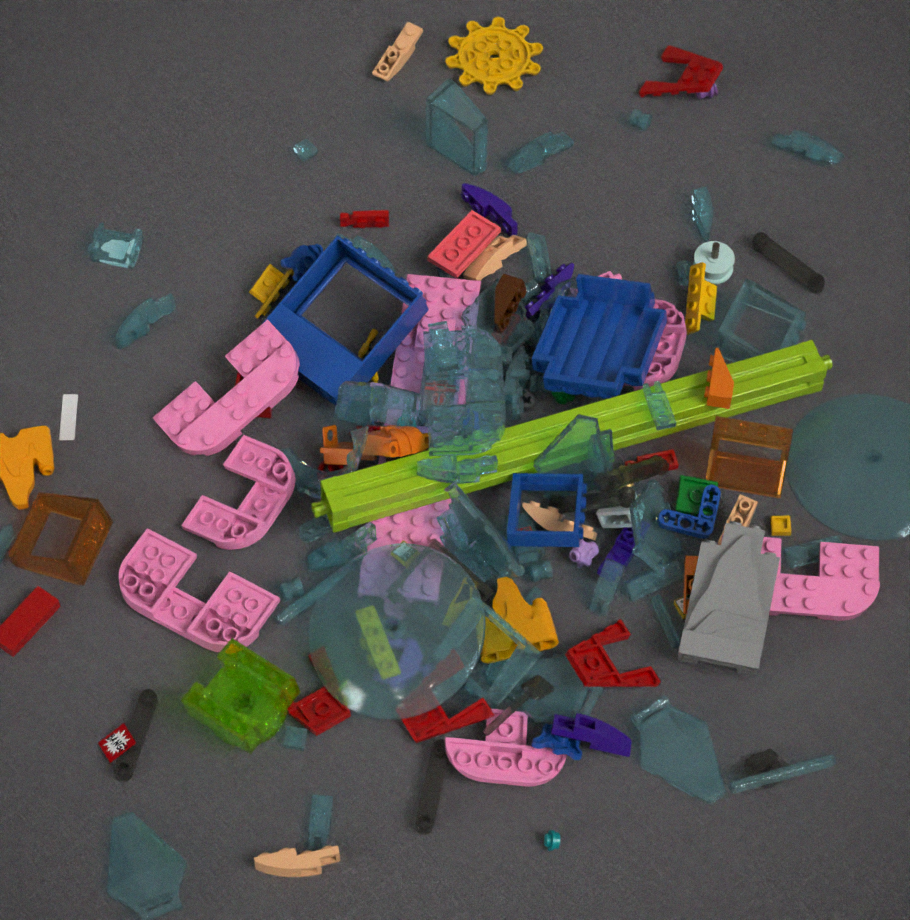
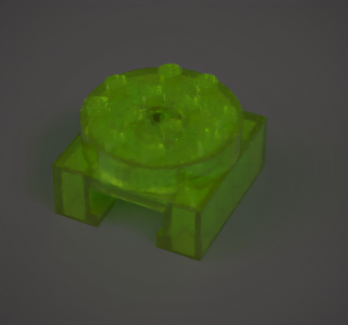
(243, 681)

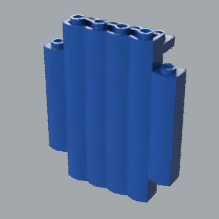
(600, 338)

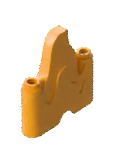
(19, 458)
(530, 621)

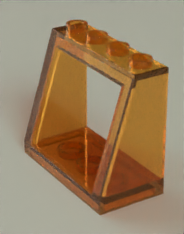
(748, 472)
(83, 548)

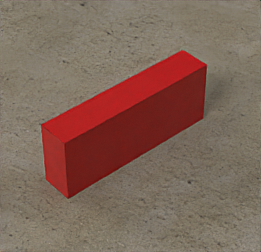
(27, 620)

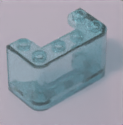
(377, 402)

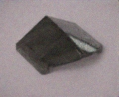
(762, 763)

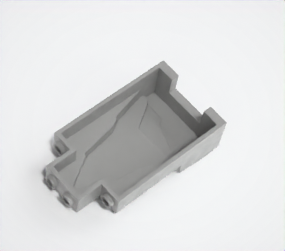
(730, 601)

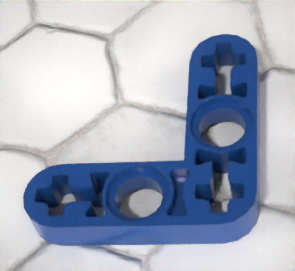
(701, 519)

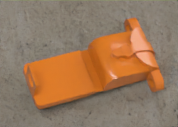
(387, 442)

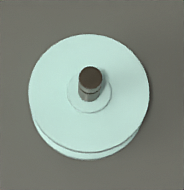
(718, 260)

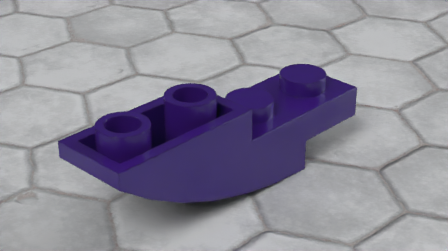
(490, 205)
(563, 273)
(622, 549)
(592, 730)

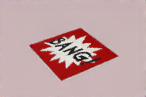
(117, 743)

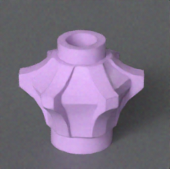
(584, 553)

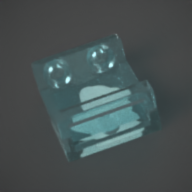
(115, 247)

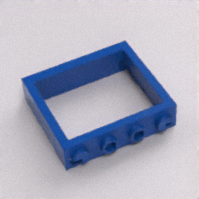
(546, 482)

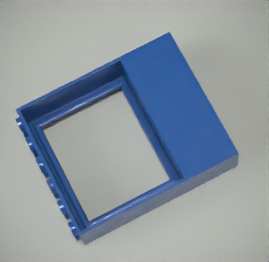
(323, 359)

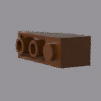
(507, 297)

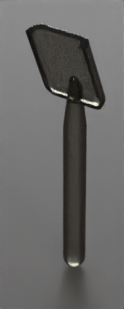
(535, 687)

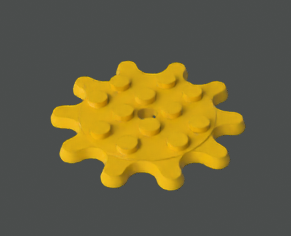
(481, 43)

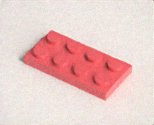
(464, 244)

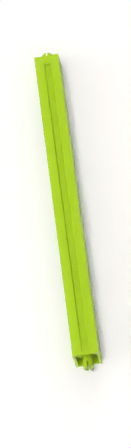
(397, 487)

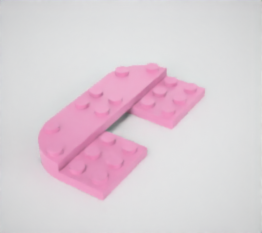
(208, 427)
(149, 587)
(840, 592)

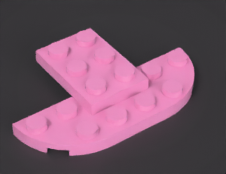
(504, 755)

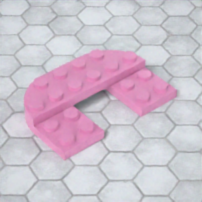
(669, 348)
(250, 522)

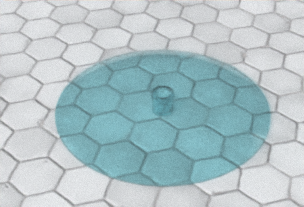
(834, 470)
(421, 660)

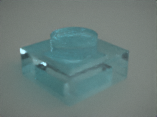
(305, 150)
(295, 738)

